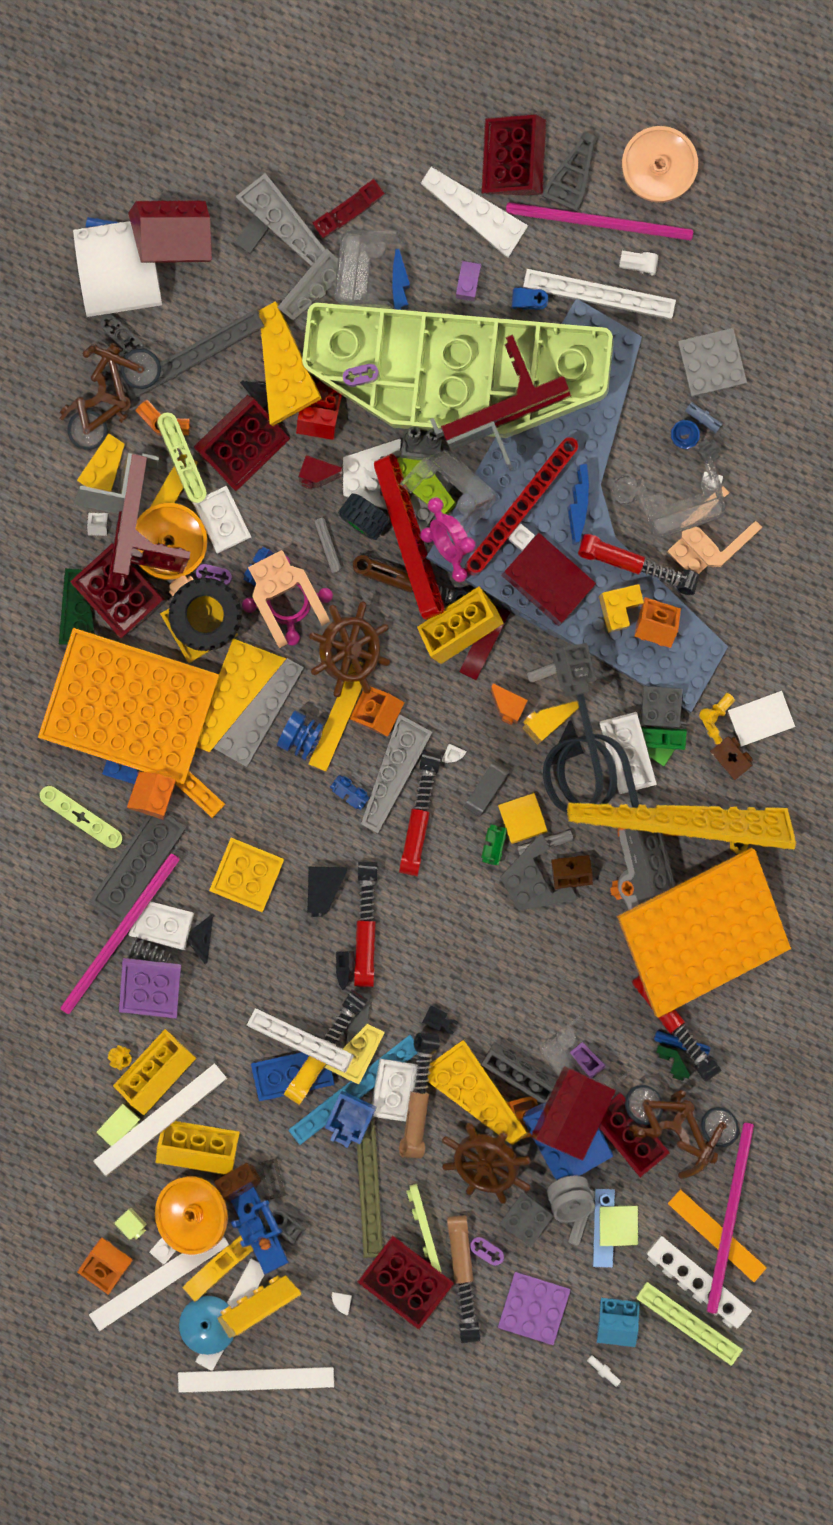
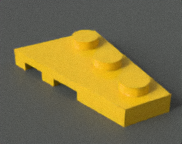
(103, 466)

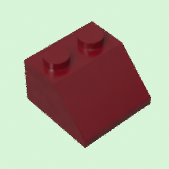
(318, 473)

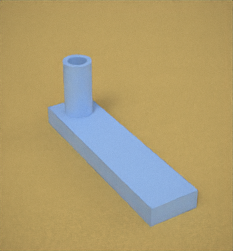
(602, 1254)

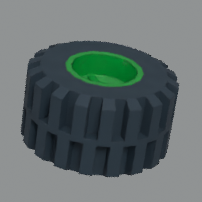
(364, 516)

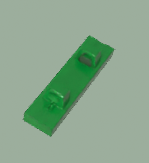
(664, 737)

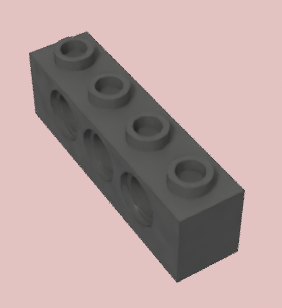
(519, 1073)

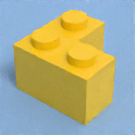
(615, 604)

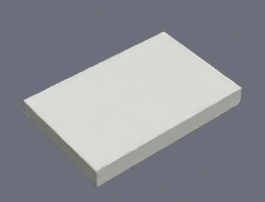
(222, 520)
(761, 718)
(163, 925)
(393, 1089)

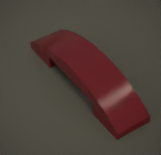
(349, 209)
(481, 649)

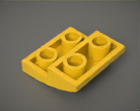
(522, 818)

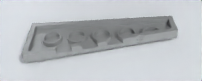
(276, 213)
(252, 725)
(399, 760)

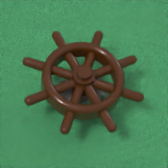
(341, 647)
(490, 1155)

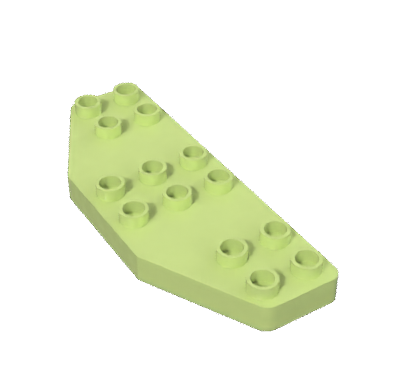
(451, 363)

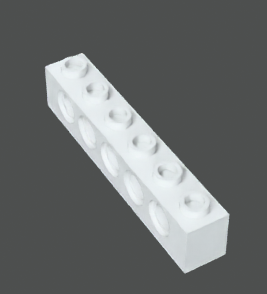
(662, 1246)

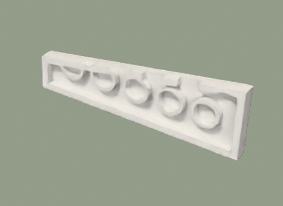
(487, 219)

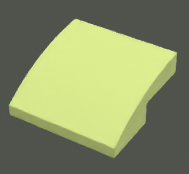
(618, 1225)

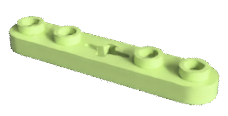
(188, 475)
(65, 806)
(419, 1214)

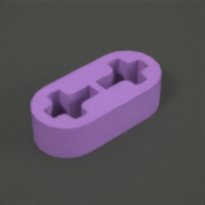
(359, 370)
(215, 570)
(490, 1247)

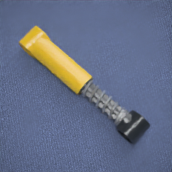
(312, 1067)

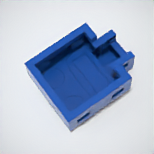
(350, 1119)

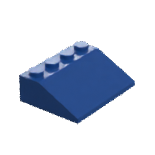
(562, 1163)

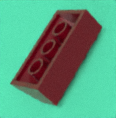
(639, 1152)

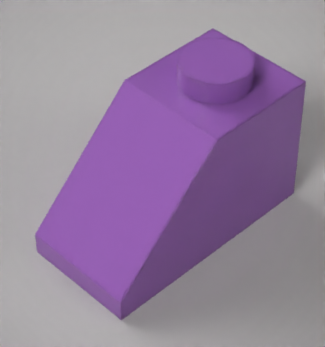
(468, 281)

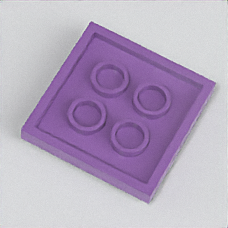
(149, 988)
(534, 1308)

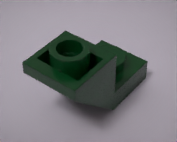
(677, 1068)

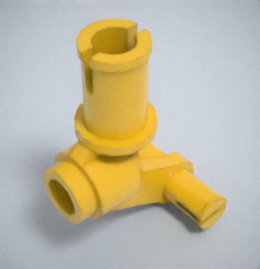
(710, 716)

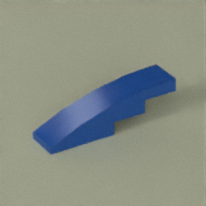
(400, 282)
(578, 510)

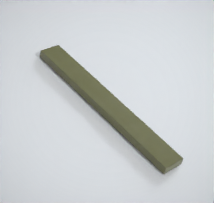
(369, 1193)

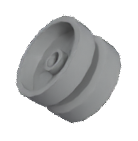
(570, 1199)

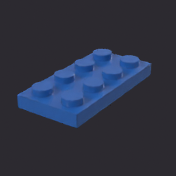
(276, 1074)

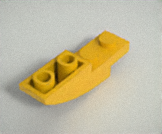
(216, 1269)

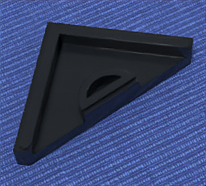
(257, 391)
(568, 733)
(200, 938)

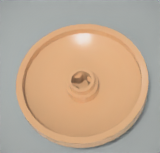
(659, 164)

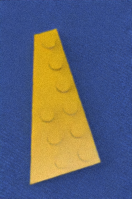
(287, 380)
(240, 680)
(467, 1084)

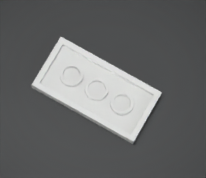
(629, 734)

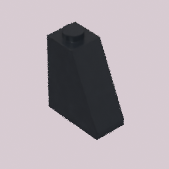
(323, 887)

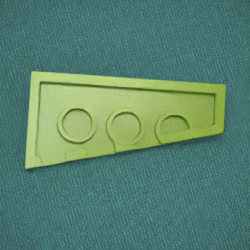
(428, 487)

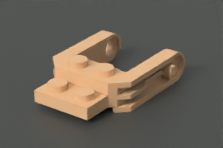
(697, 550)
(274, 578)

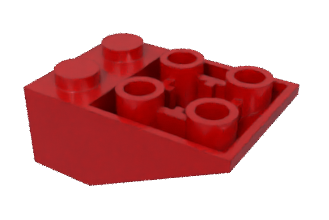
(322, 416)

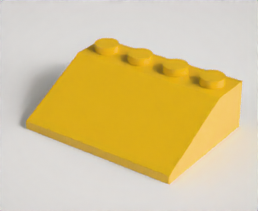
(543, 723)

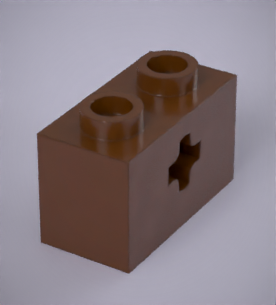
(734, 768)
(572, 872)
(237, 1182)

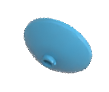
(202, 1340)

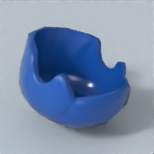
(683, 428)

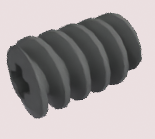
(145, 953)

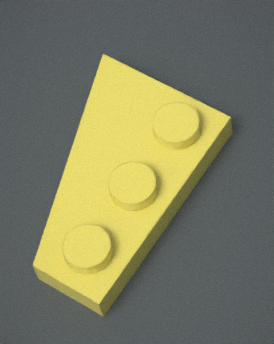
(363, 1048)

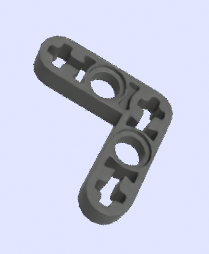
(109, 330)

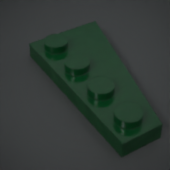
(75, 609)

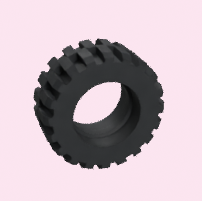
(199, 640)

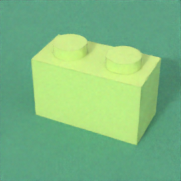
(118, 1125)
(131, 1224)

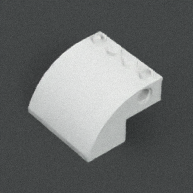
(112, 270)

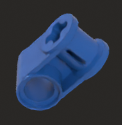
(526, 299)

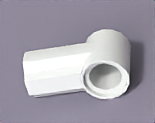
(642, 262)

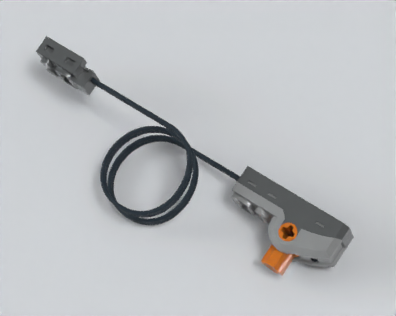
(643, 851)

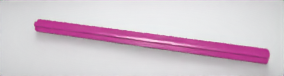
(599, 221)
(119, 933)
(730, 1218)

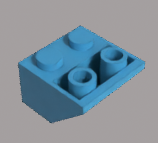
(618, 1322)

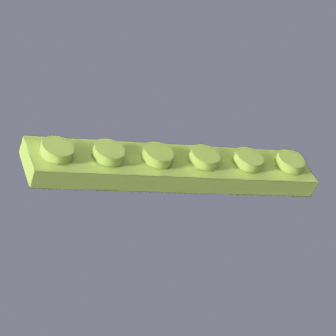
(689, 1323)

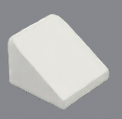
(97, 523)

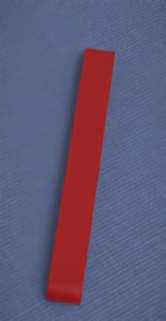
(525, 497)
(408, 537)

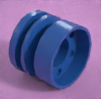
(300, 735)

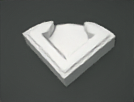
(453, 754)
(341, 1302)

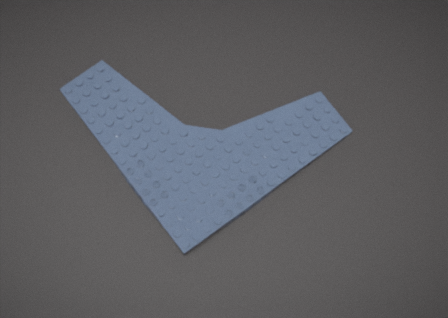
(696, 647)

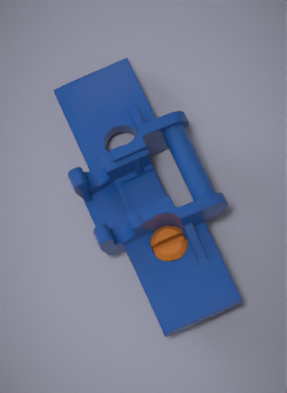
(265, 1246)

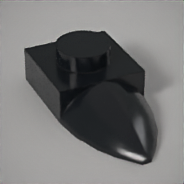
(344, 965)

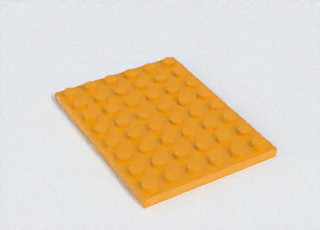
(128, 705)
(704, 932)

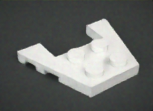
(360, 474)

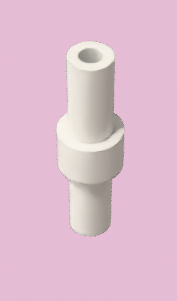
(603, 1370)

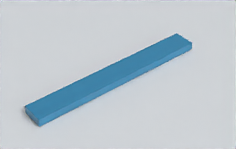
(318, 1117)

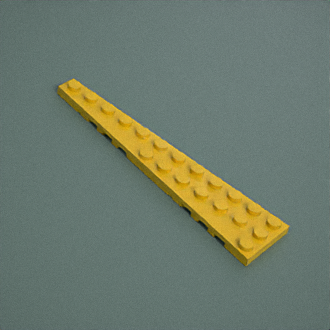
(750, 826)

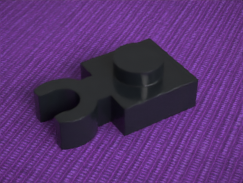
(436, 1019)

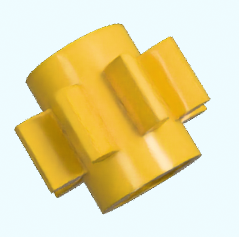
(119, 1057)

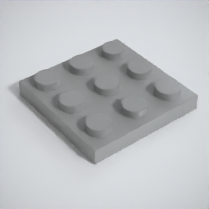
(712, 362)

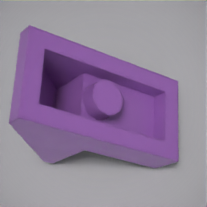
(587, 1060)

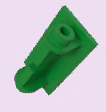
(493, 853)

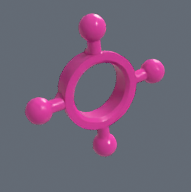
(438, 534)
(292, 637)

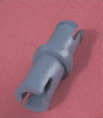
(703, 417)

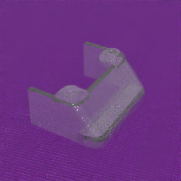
(353, 267)
(476, 495)
(688, 512)
(557, 1056)

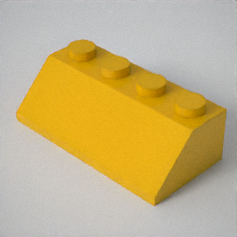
(459, 625)
(154, 1072)
(198, 1147)
(258, 1306)

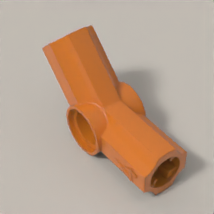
(151, 414)

